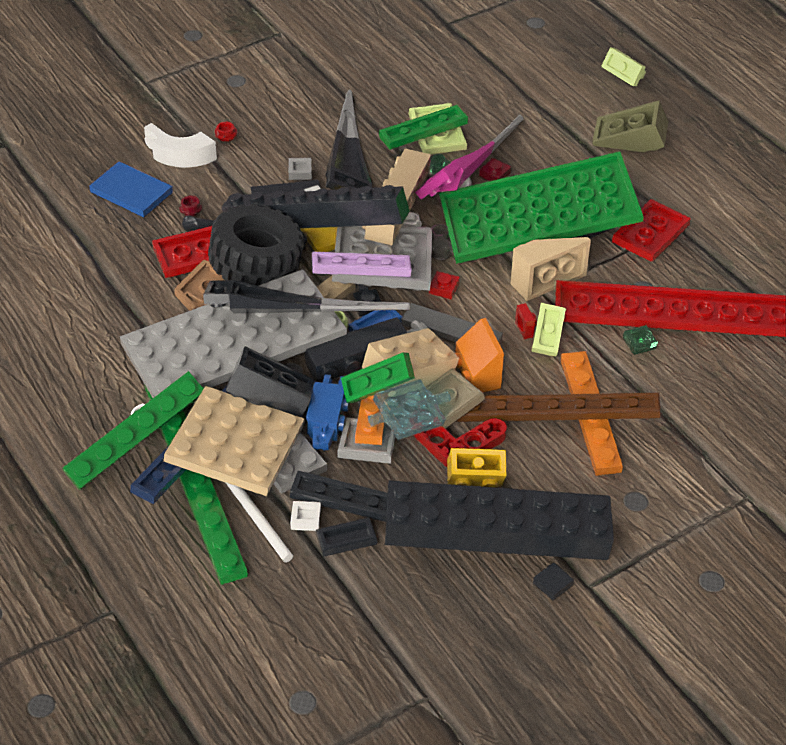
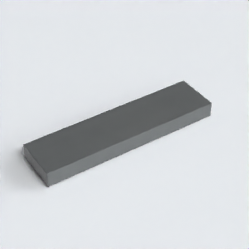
(440, 323)

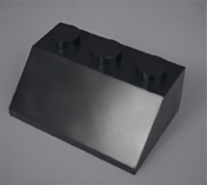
(270, 383)

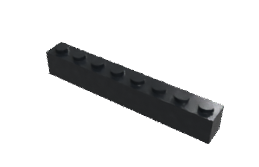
(333, 207)

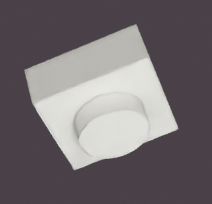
(305, 515)

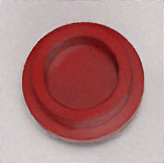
(225, 131)

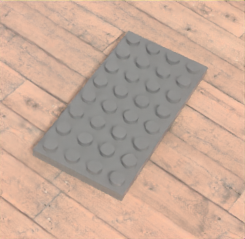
(212, 338)

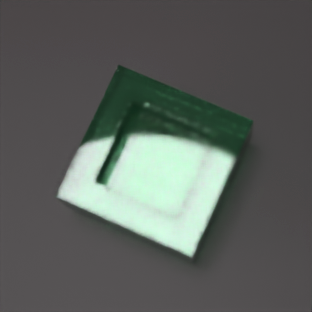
(640, 340)

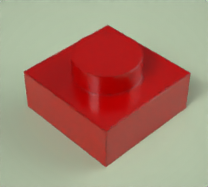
(444, 285)
(525, 321)

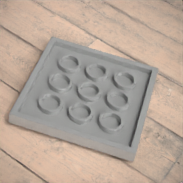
(410, 241)

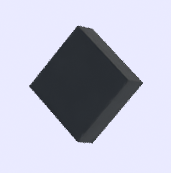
(553, 581)

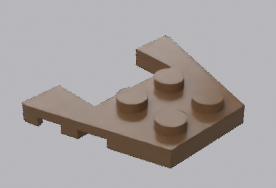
(192, 288)

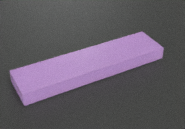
(361, 264)

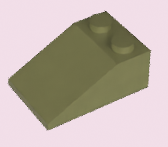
(633, 129)

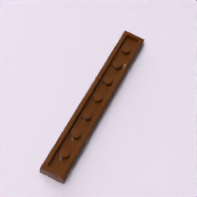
(566, 407)

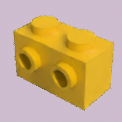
(476, 467)

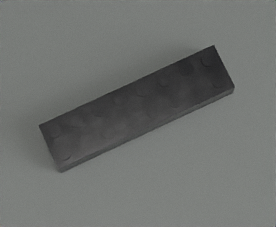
(498, 520)

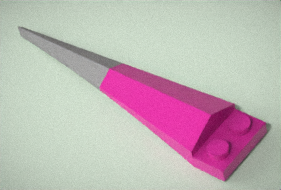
(460, 169)

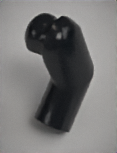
(192, 223)

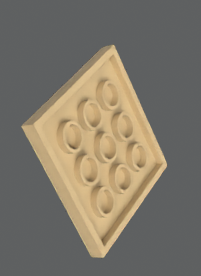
(234, 440)

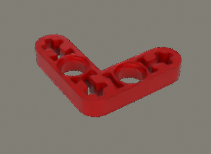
(479, 433)

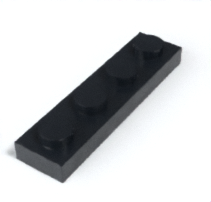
(339, 495)

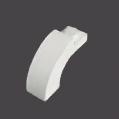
(180, 151)

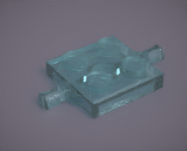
(409, 409)

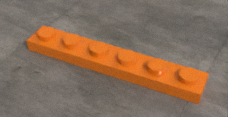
(596, 432)

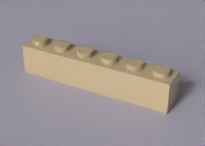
(411, 173)

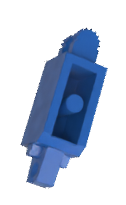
(326, 412)

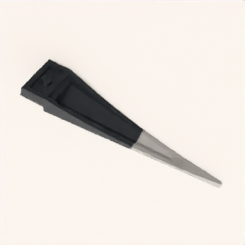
(346, 160)
(257, 299)

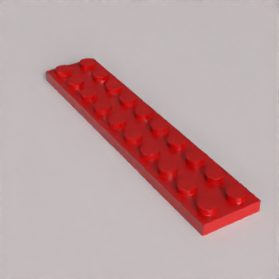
(672, 308)

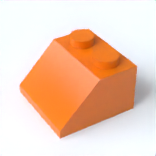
(480, 357)

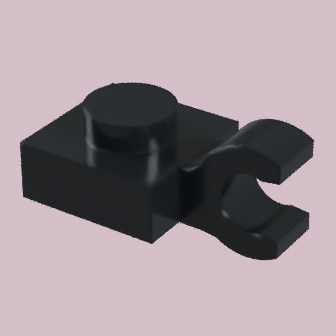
(364, 294)

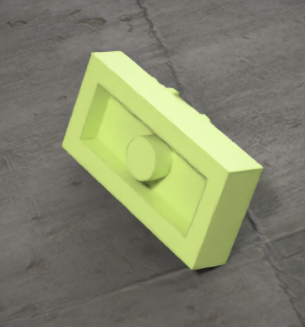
(624, 66)
(548, 329)

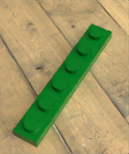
(133, 431)

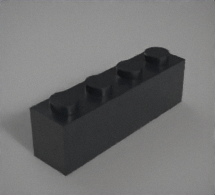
(348, 352)

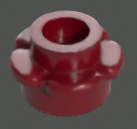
(190, 205)

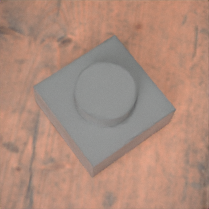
(300, 169)

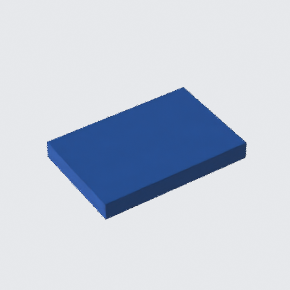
(131, 189)

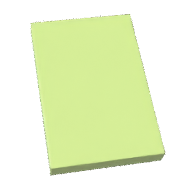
(443, 142)

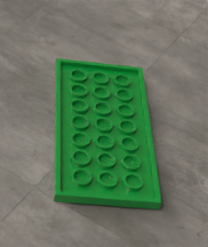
(539, 206)

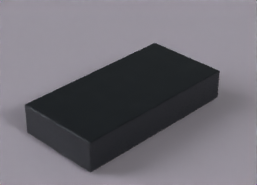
(346, 537)

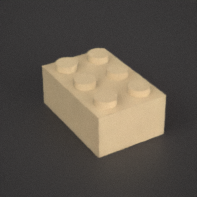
(427, 353)

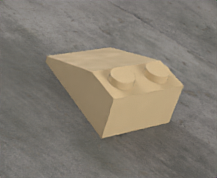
(544, 261)

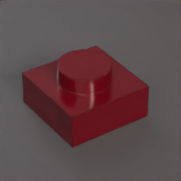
(495, 170)

